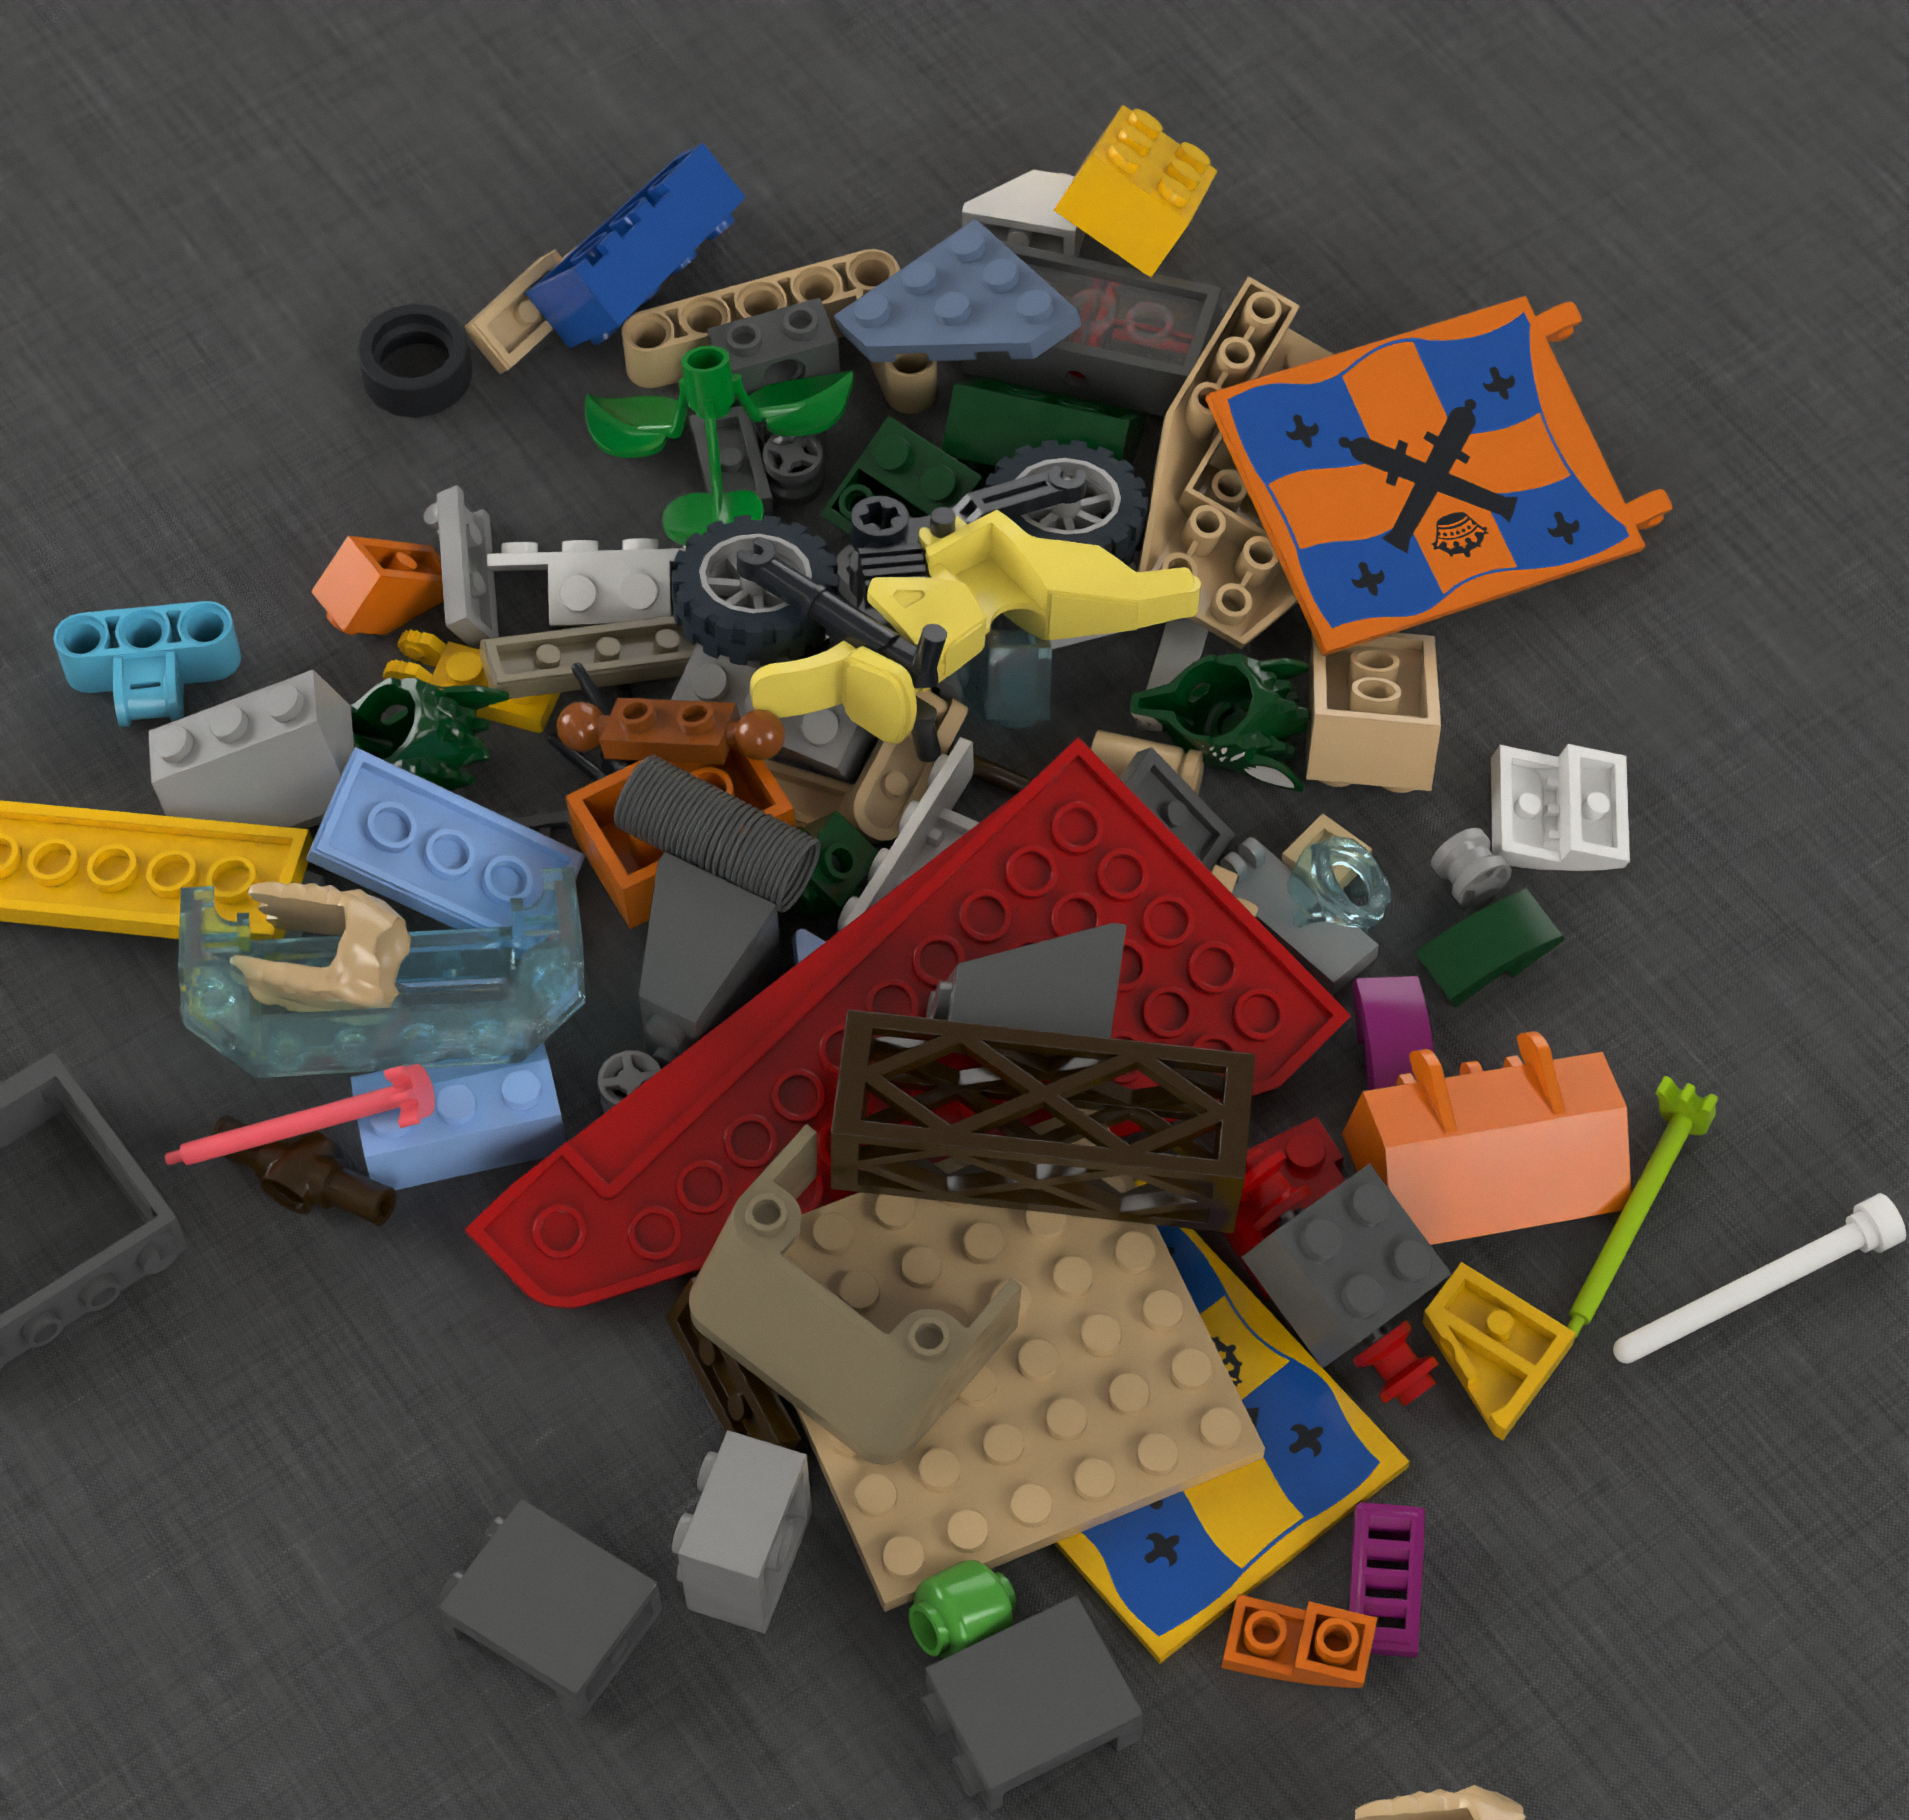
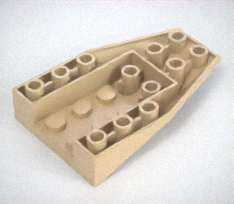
(1197, 498)

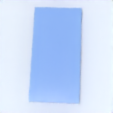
(431, 846)

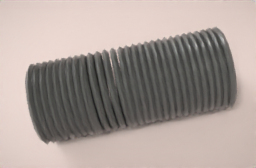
(702, 824)

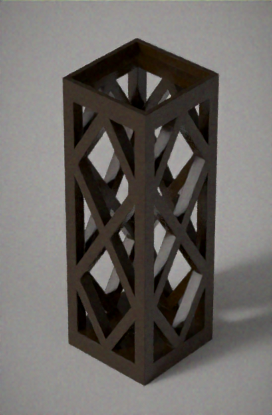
(1012, 1071)

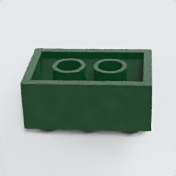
(998, 417)

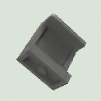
(551, 1605)
(1029, 1701)

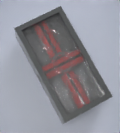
(1133, 339)

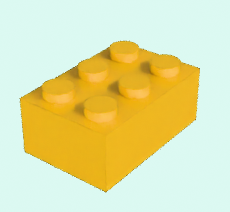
(1137, 189)

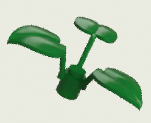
(643, 423)

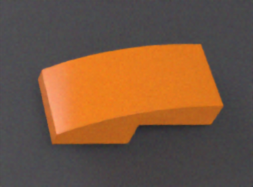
(1299, 1645)

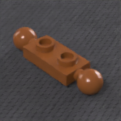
(671, 730)

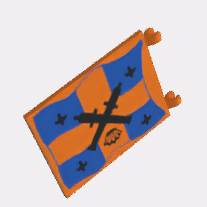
(1428, 473)

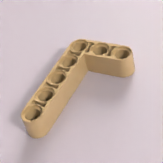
(661, 335)

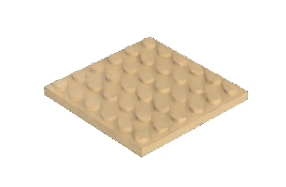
(1073, 1421)

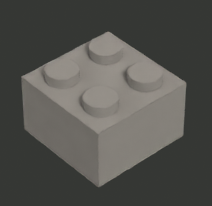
(743, 1530)

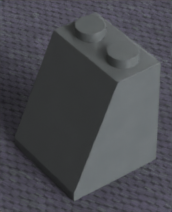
(703, 955)
(1043, 986)

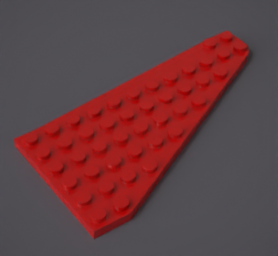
(1068, 853)

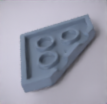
(959, 302)

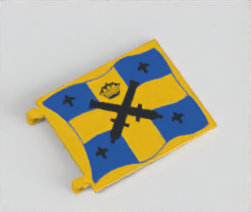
(1192, 1553)

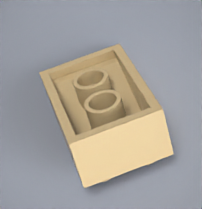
(1374, 714)

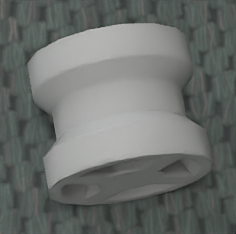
(1471, 867)
(623, 1075)

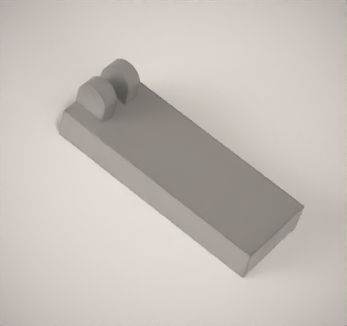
(465, 576)
(1324, 949)

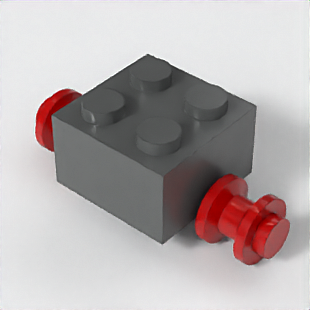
(1344, 1269)

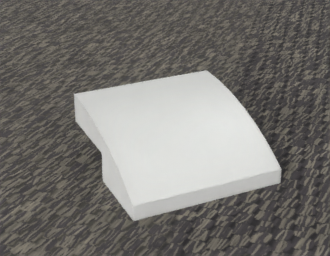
(1560, 809)

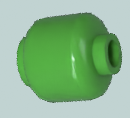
(960, 1608)

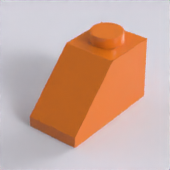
(379, 585)

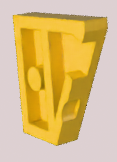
(1495, 1345)

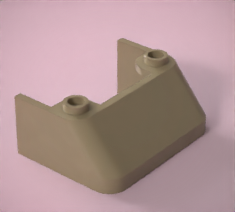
(816, 1349)

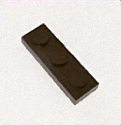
(736, 1394)

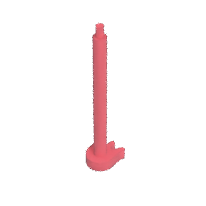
(410, 1092)

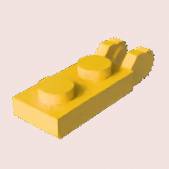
(462, 666)

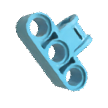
(147, 655)

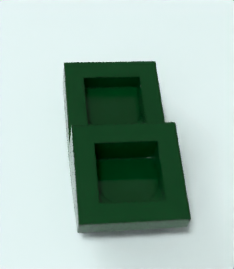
(1488, 943)

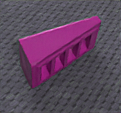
(1392, 1535)

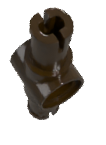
(310, 1173)

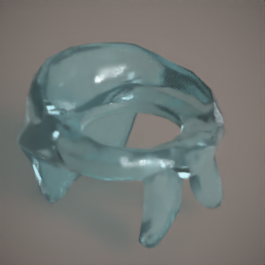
(1322, 898)

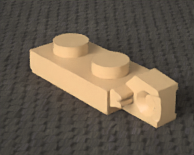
(511, 321)

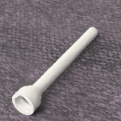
(1872, 1226)

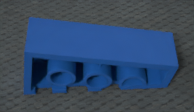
(637, 248)

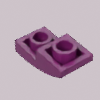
(1391, 1024)

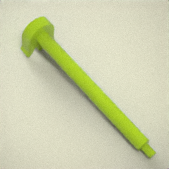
(1685, 1115)

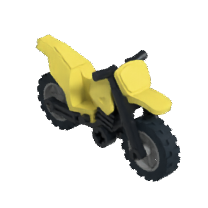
(926, 588)

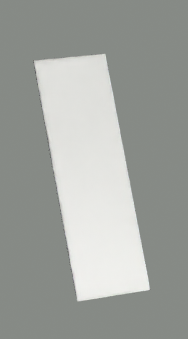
(1178, 649)

